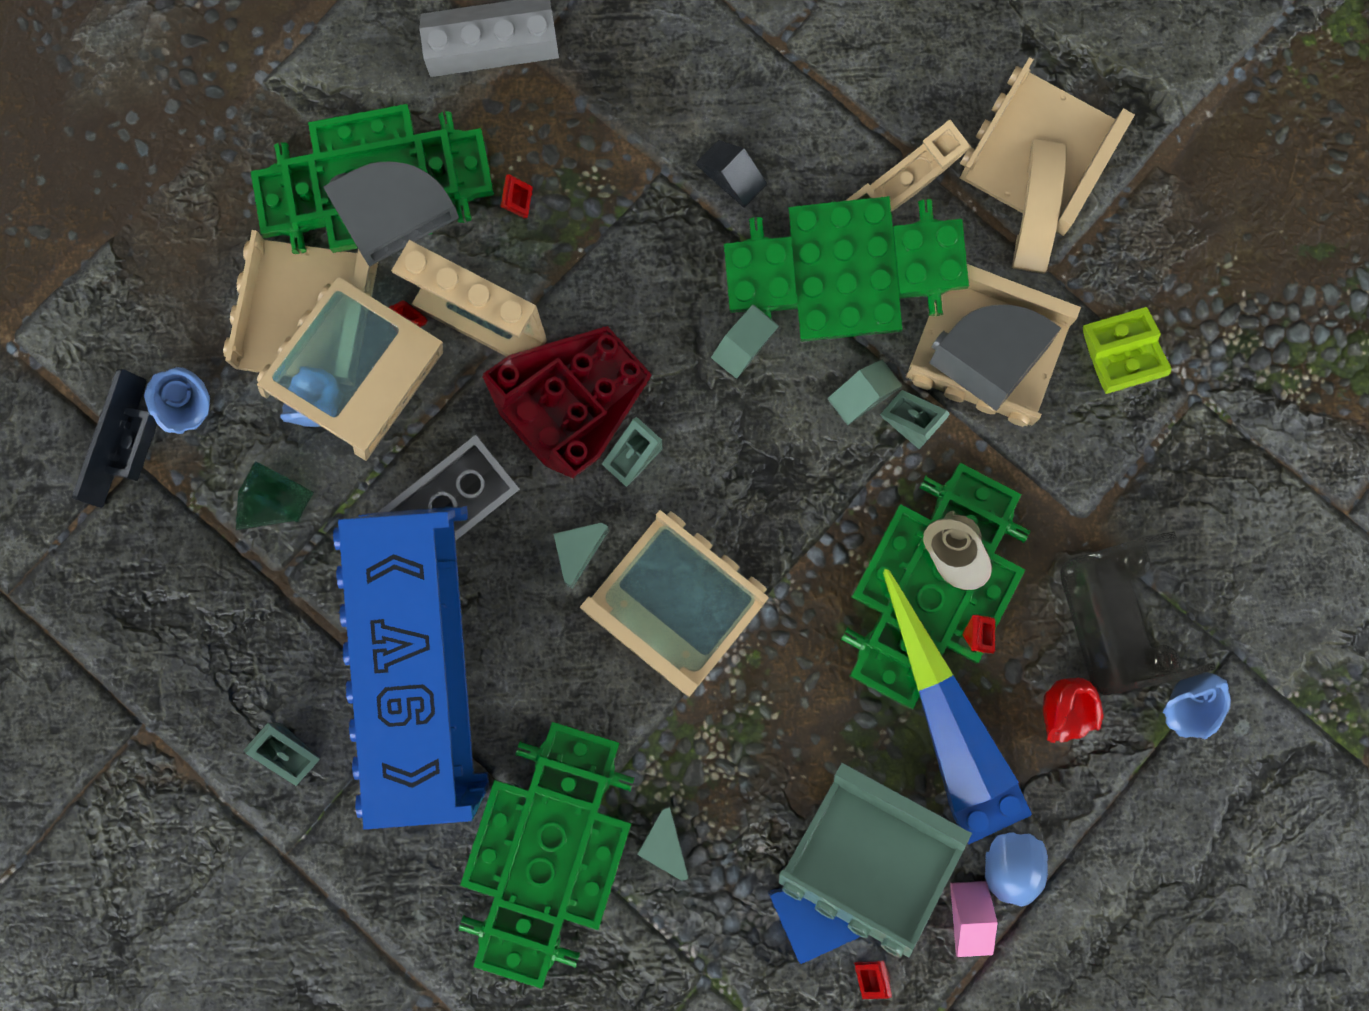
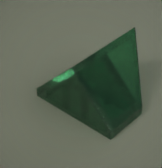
(269, 499)

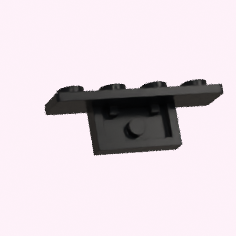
(118, 440)

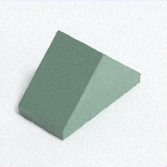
(744, 341)
(864, 391)
(914, 417)
(633, 452)
(577, 548)
(282, 752)
(663, 846)

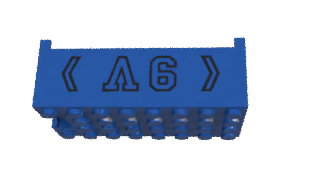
(407, 668)

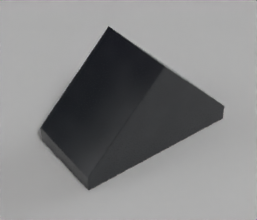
(732, 171)

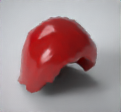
(1071, 709)

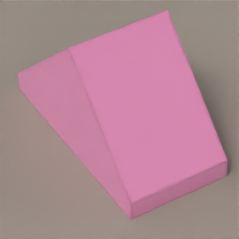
(973, 919)

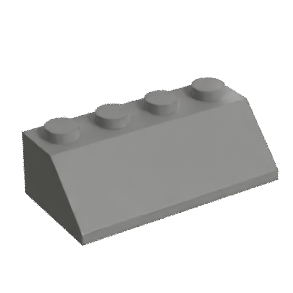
(488, 36)
(462, 479)

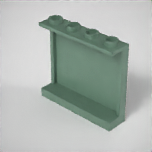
(874, 861)

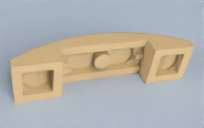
(918, 168)
(1041, 206)

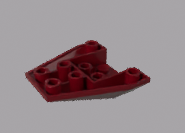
(568, 396)

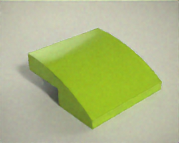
(1126, 350)

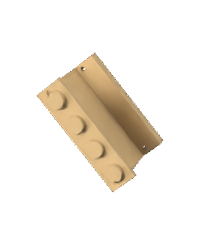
(1049, 114)
(278, 291)
(983, 291)

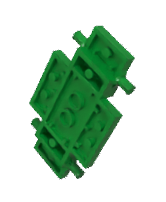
(292, 192)
(847, 267)
(939, 606)
(546, 855)

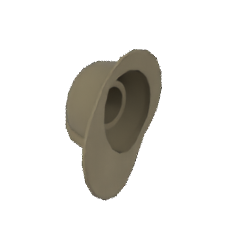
(958, 551)

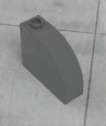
(389, 206)
(993, 350)

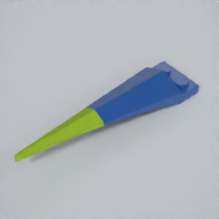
(974, 772)

